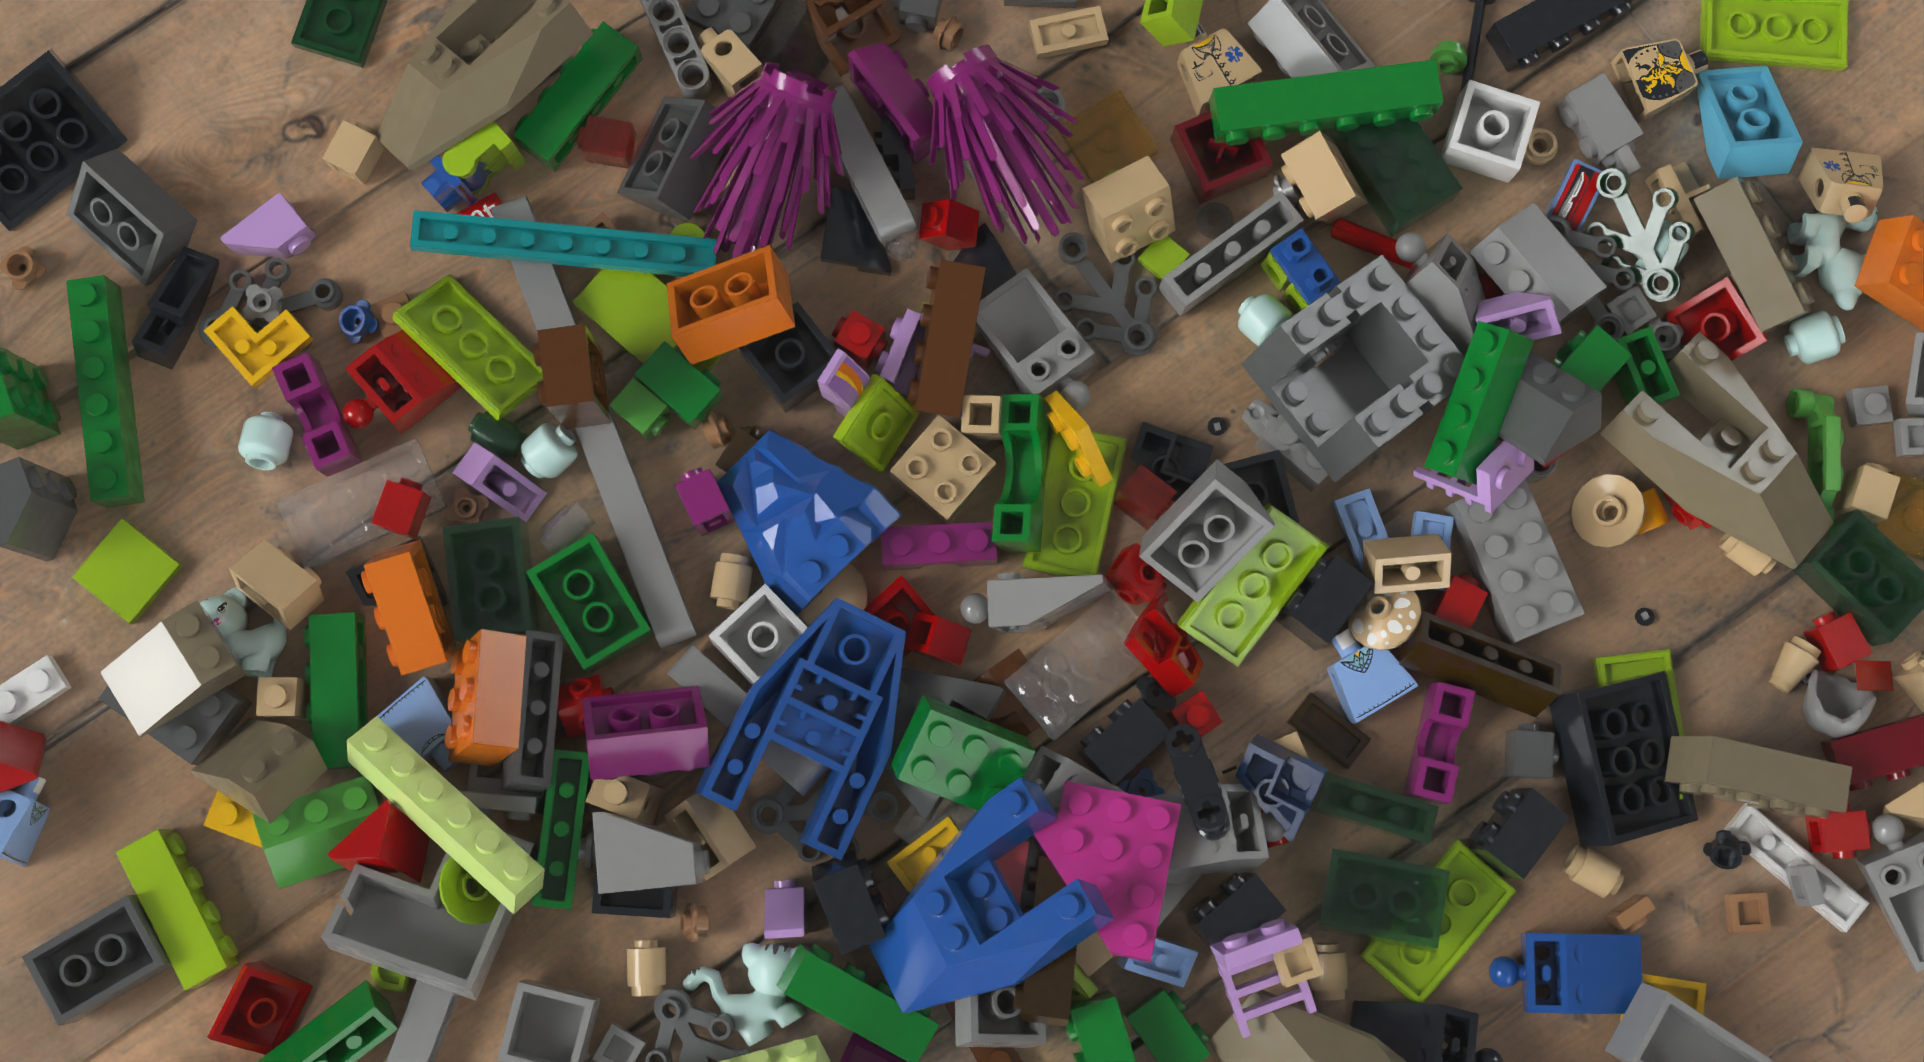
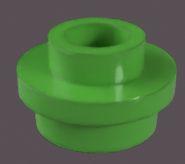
(1449, 57)

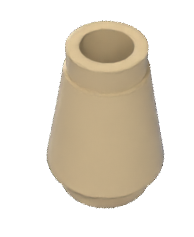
(1793, 664)

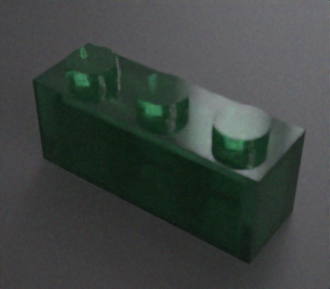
(1375, 809)

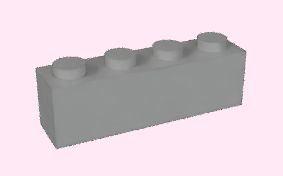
(1230, 254)

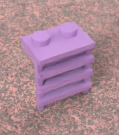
(898, 365)
(1495, 477)
(1252, 949)

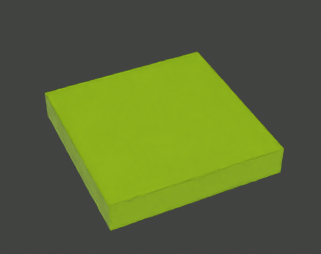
(876, 424)
(127, 571)

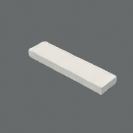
(1778, 850)

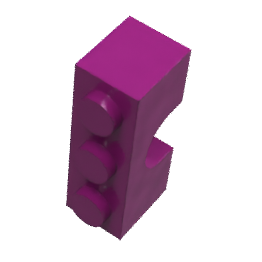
(315, 404)
(938, 544)
(1432, 764)

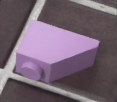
(271, 231)
(1521, 312)
(499, 482)
(785, 910)

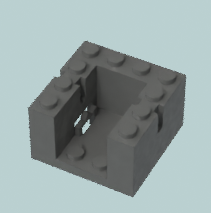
(1384, 369)

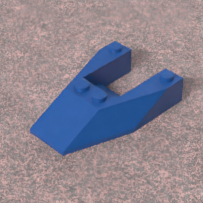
(828, 701)
(961, 922)

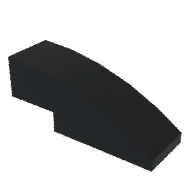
(176, 308)

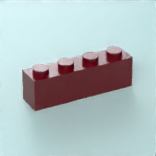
(1879, 751)

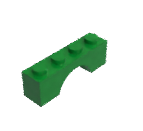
(1021, 506)

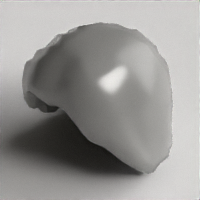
(1835, 705)

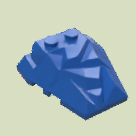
(802, 516)

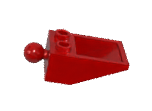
(412, 381)

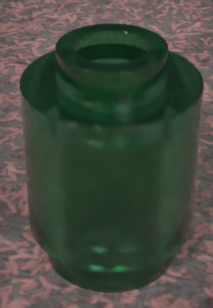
(498, 437)

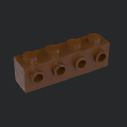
(947, 337)

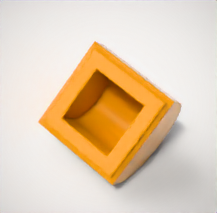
(1655, 513)

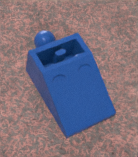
(1580, 971)

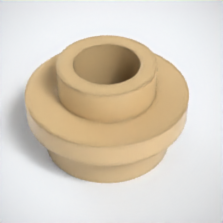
(1549, 143)

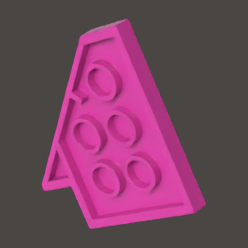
(1124, 850)

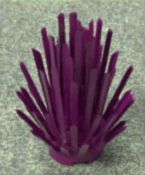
(980, 110)
(770, 132)

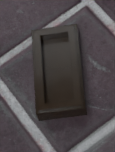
(1328, 730)

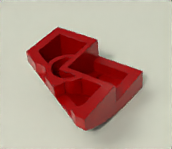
(1164, 648)

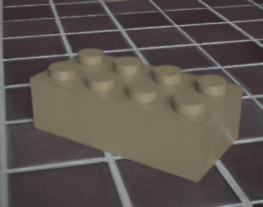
(1754, 254)
(1758, 776)

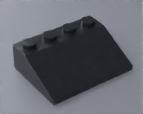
(46, 135)
(1616, 759)

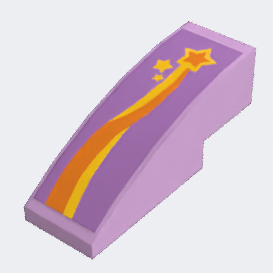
(842, 382)

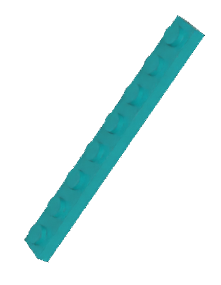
(560, 244)

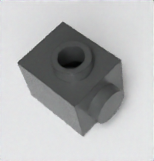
(918, 14)
(1530, 752)

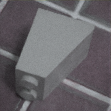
(643, 857)

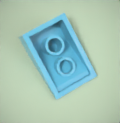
(1746, 123)

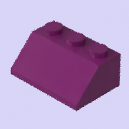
(894, 95)
(645, 732)

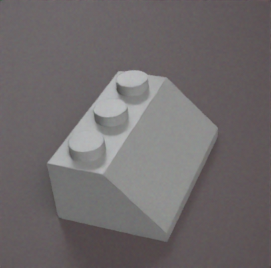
(1306, 38)
(1536, 258)
(1206, 531)

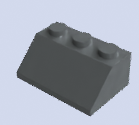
(661, 170)
(130, 215)
(1550, 411)
(34, 508)

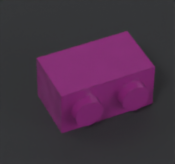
(704, 500)

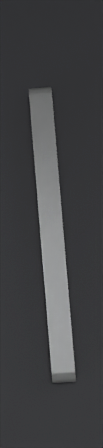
(609, 462)

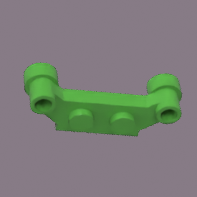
(1824, 441)

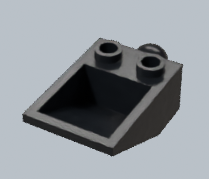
(1420, 1029)

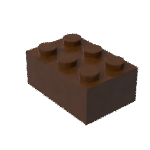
(572, 376)

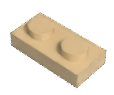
(1068, 32)

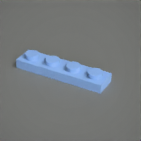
(1359, 522)

